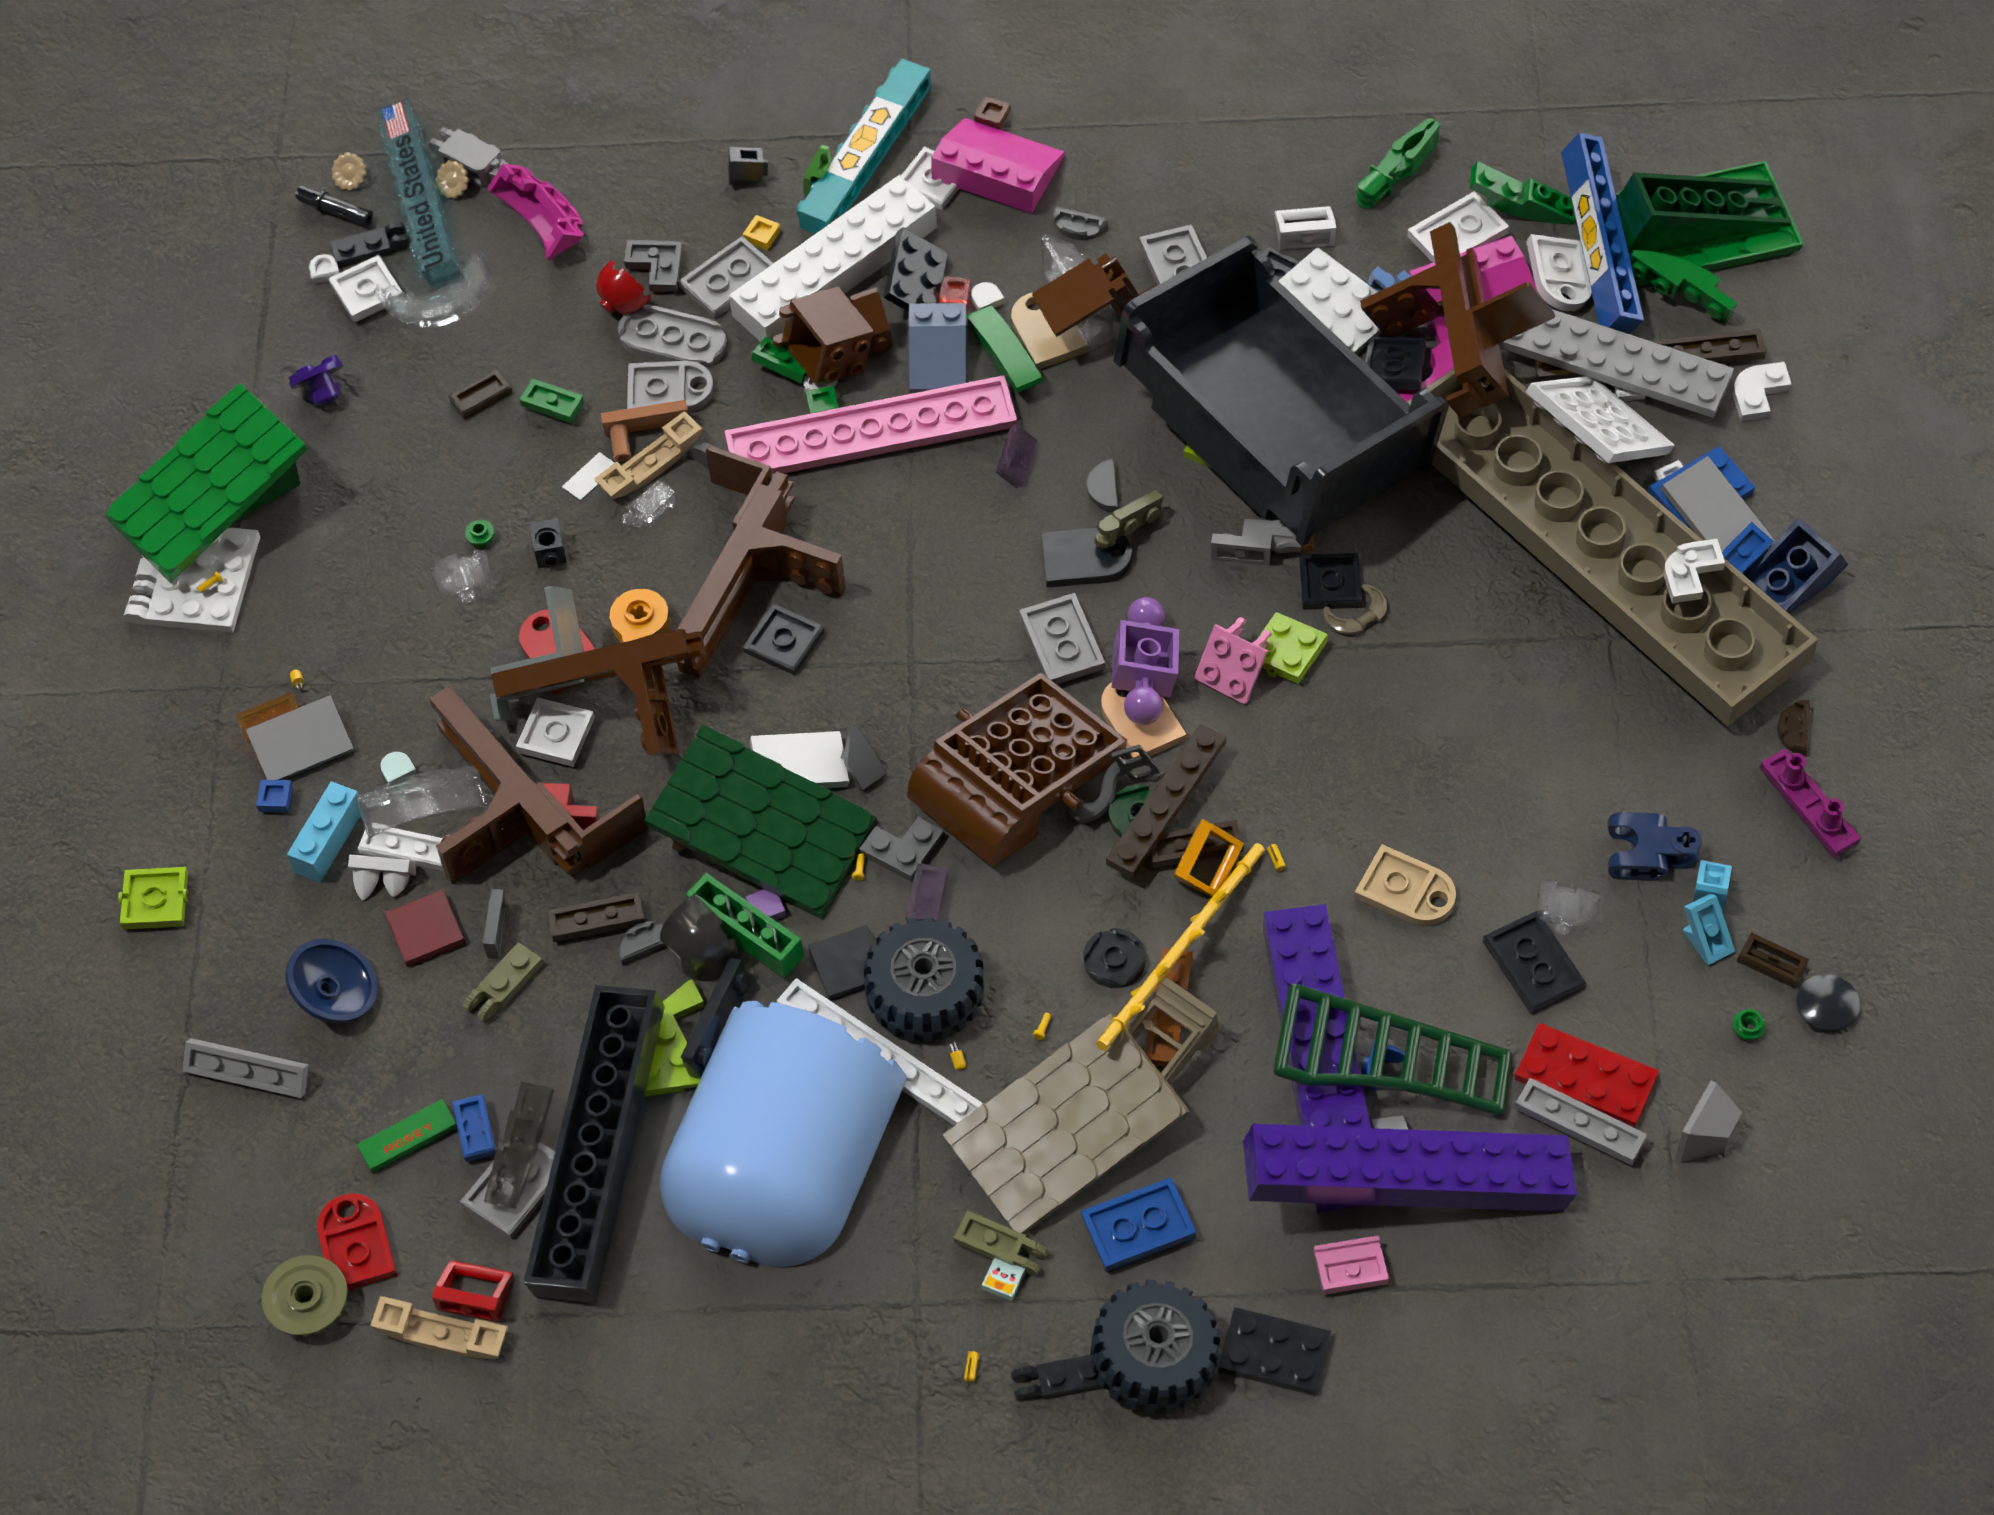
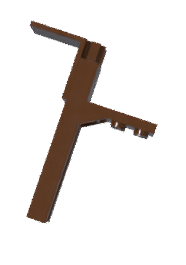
(751, 552)
(521, 806)

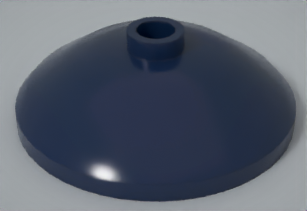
(339, 972)

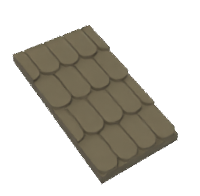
(1065, 1125)

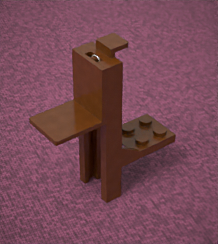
(1472, 323)

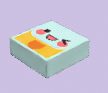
(1003, 1279)

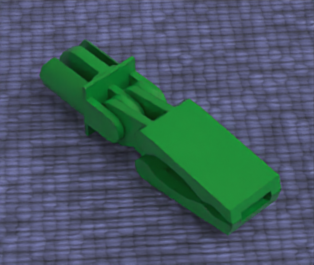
(1401, 161)

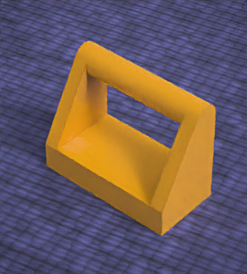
(1193, 850)

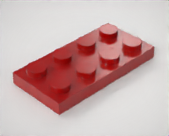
(1588, 1073)

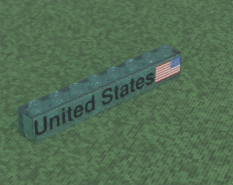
(419, 193)

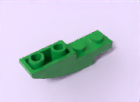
(1524, 200)
(1676, 275)

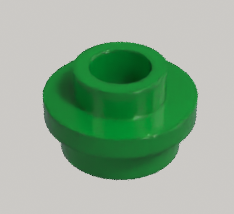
(479, 539)
(1751, 1017)

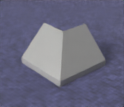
(1708, 1125)

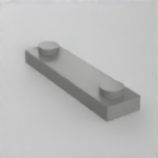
(245, 1067)
(1581, 1121)

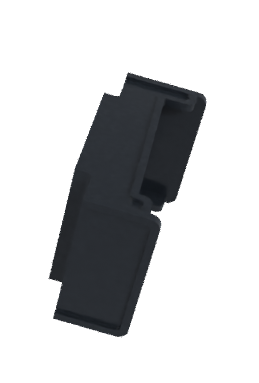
(1272, 392)

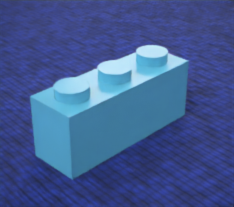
(324, 832)

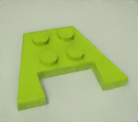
(667, 1068)

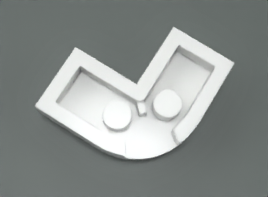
(1754, 385)
(1686, 563)

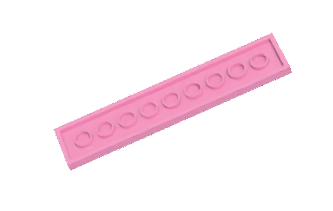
(877, 426)

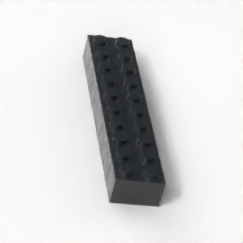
(594, 1144)

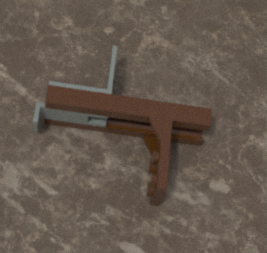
(634, 661)

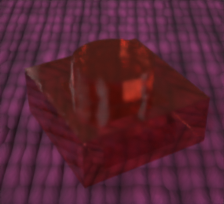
(955, 290)

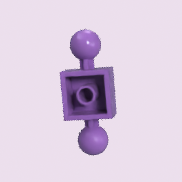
(1145, 660)

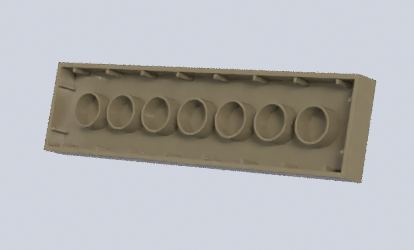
(1613, 547)

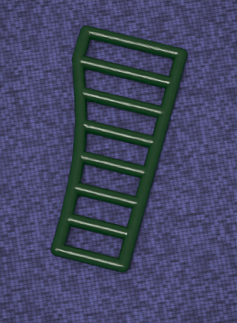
(1375, 1079)

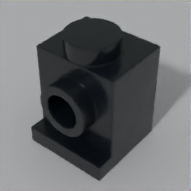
(746, 165)

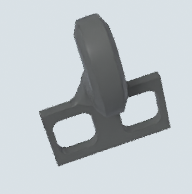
(1092, 811)

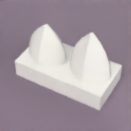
(368, 869)

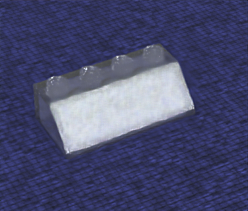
(1057, 259)

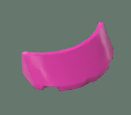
(541, 206)

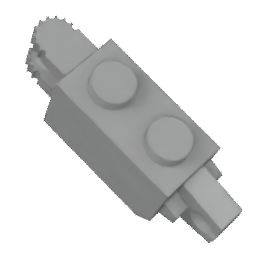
(476, 156)

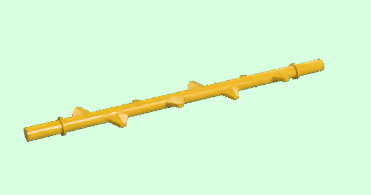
(1195, 930)

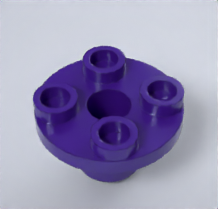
(319, 380)

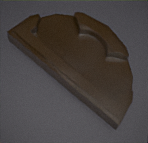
(1794, 727)

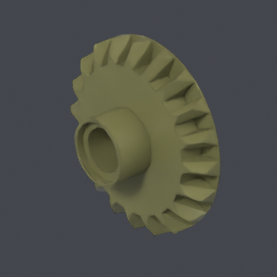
(301, 1278)

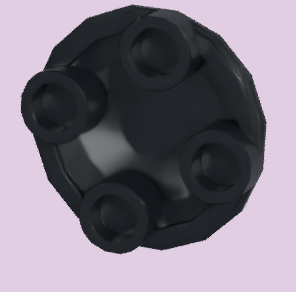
(1827, 1003)

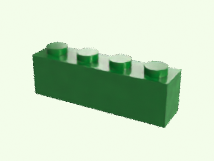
(750, 927)

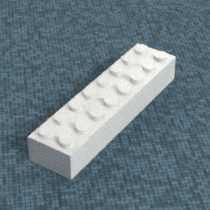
(835, 256)

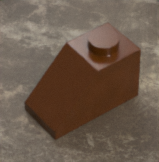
(872, 310)

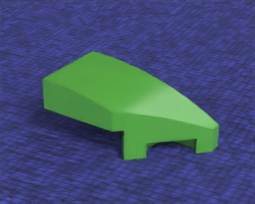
(817, 168)

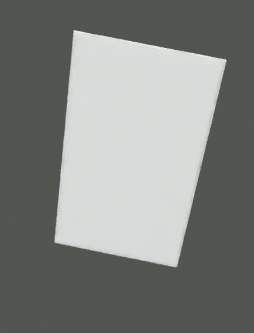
(584, 479)

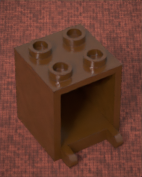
(825, 335)

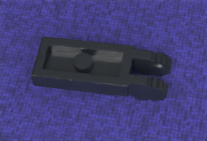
(370, 244)
(1057, 1378)

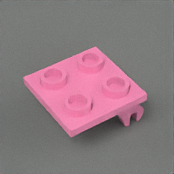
(1231, 662)

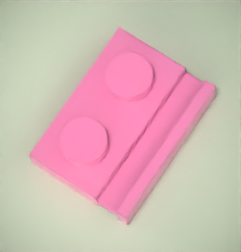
(1350, 1265)

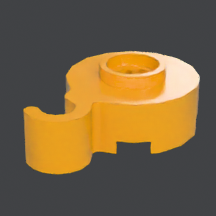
(639, 615)

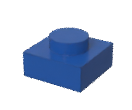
(274, 796)

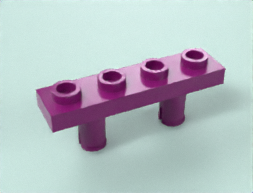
(1809, 802)

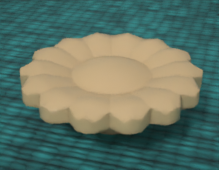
(348, 171)
(452, 179)

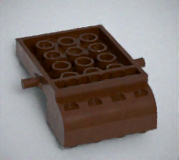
(1011, 765)

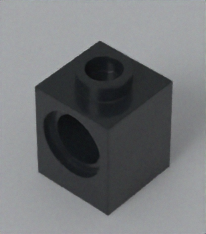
(544, 534)

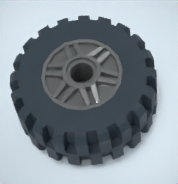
(924, 979)
(1155, 1346)

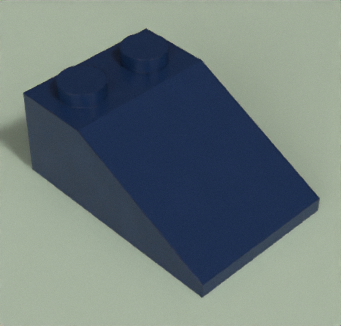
(1796, 566)

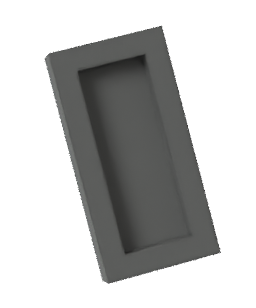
(495, 924)

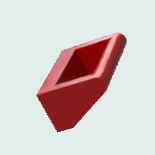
(470, 1303)

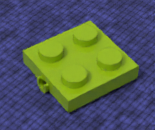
(1291, 647)
(153, 898)

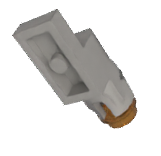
(1257, 542)

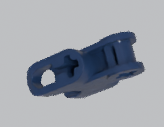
(1655, 846)

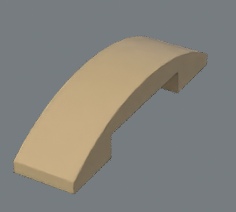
(651, 461)
(438, 1332)

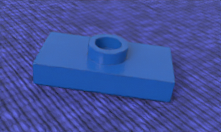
(474, 1128)

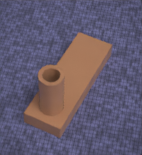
(621, 422)

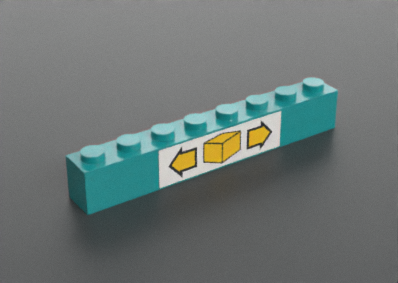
(865, 146)

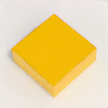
(762, 232)

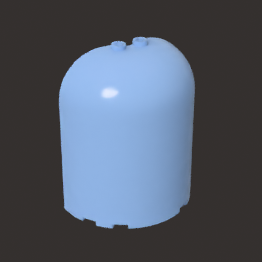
(778, 1135)

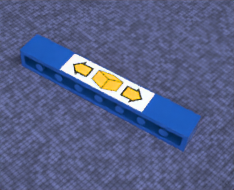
(1601, 234)

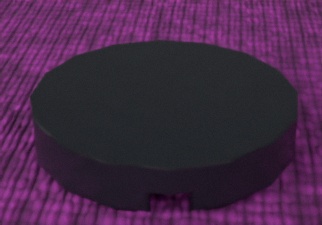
(1114, 958)

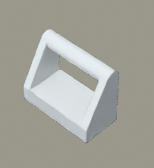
(1308, 233)

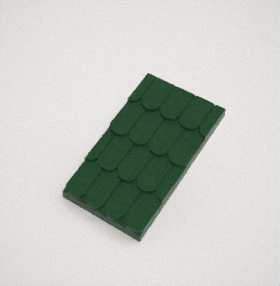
(761, 821)

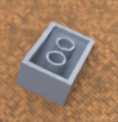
(937, 345)

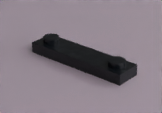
(714, 1017)

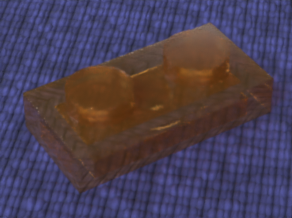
(265, 712)

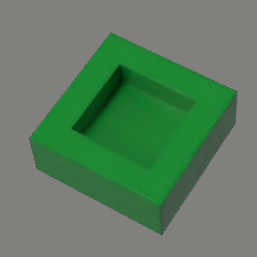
(821, 399)

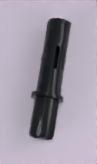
(333, 205)

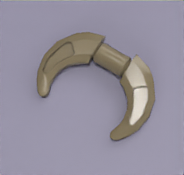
(1350, 626)

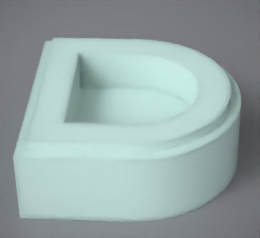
(397, 766)

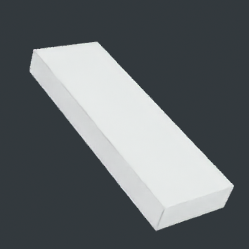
(403, 845)

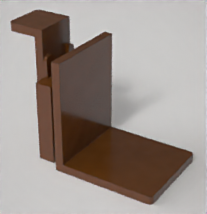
(1085, 292)

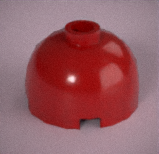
(620, 291)

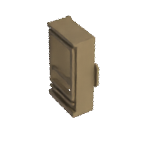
(1187, 1012)

